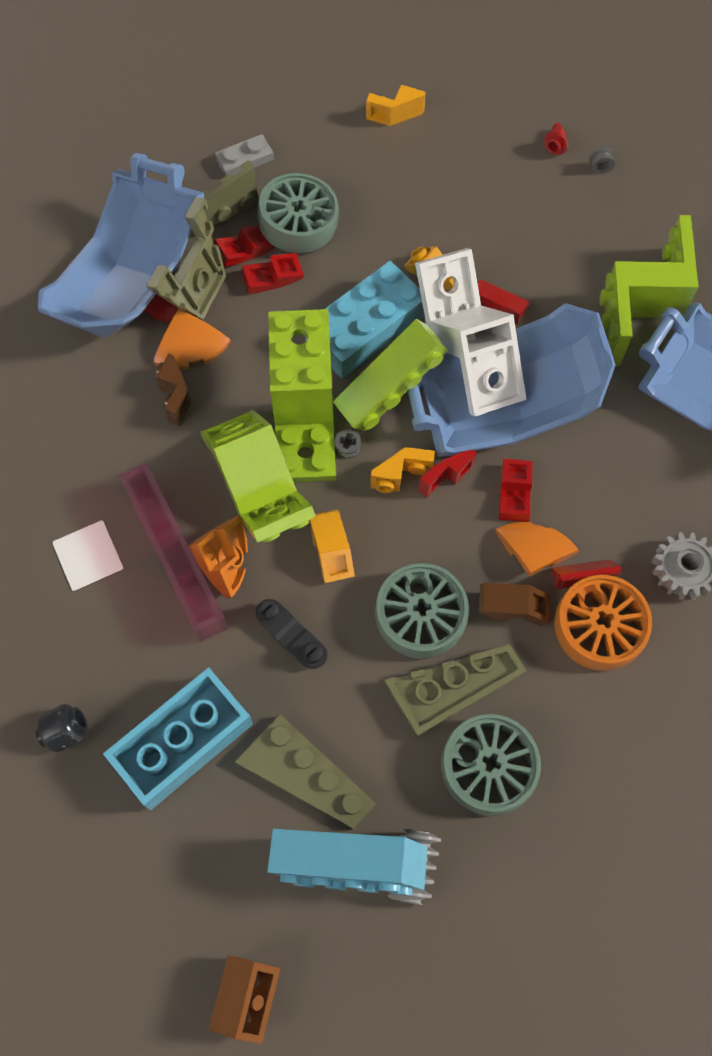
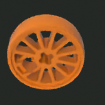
(595, 587)

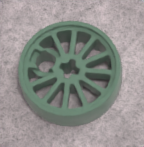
(297, 202)
(421, 574)
(451, 754)

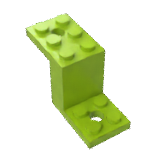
(649, 287)
(303, 392)
(257, 476)

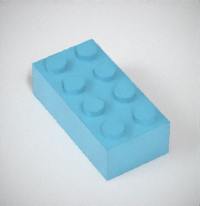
(371, 317)
(178, 739)
(348, 861)

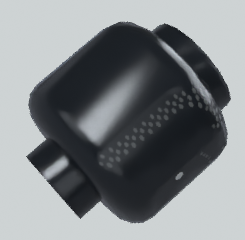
(61, 728)

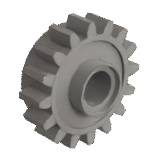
(674, 575)

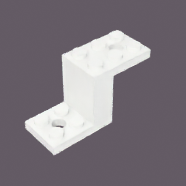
(474, 333)

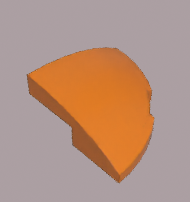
(190, 341)
(535, 545)
(221, 555)

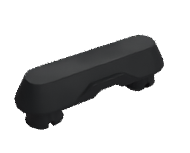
(291, 634)

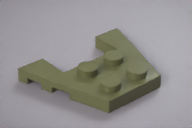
(200, 274)

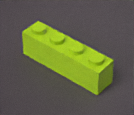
(391, 376)

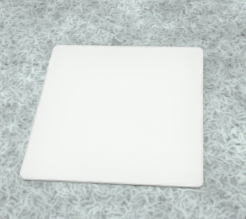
(87, 555)

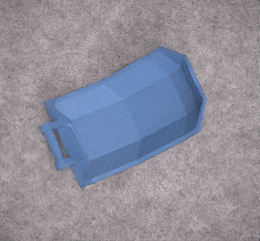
(136, 232)
(683, 370)
(564, 378)

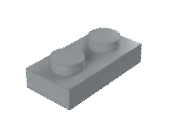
(254, 149)

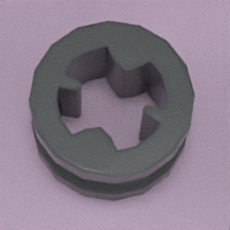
(601, 160)
(354, 449)

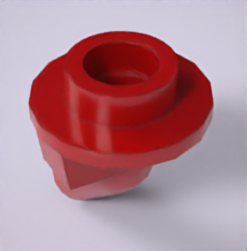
(556, 140)

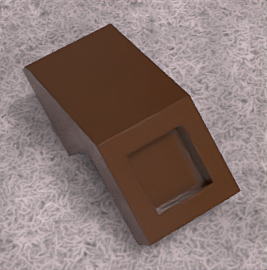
(172, 382)
(513, 601)

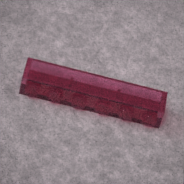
(173, 552)

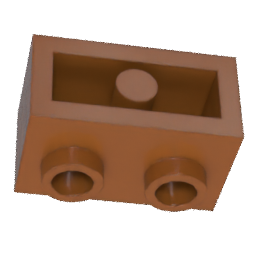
(244, 999)

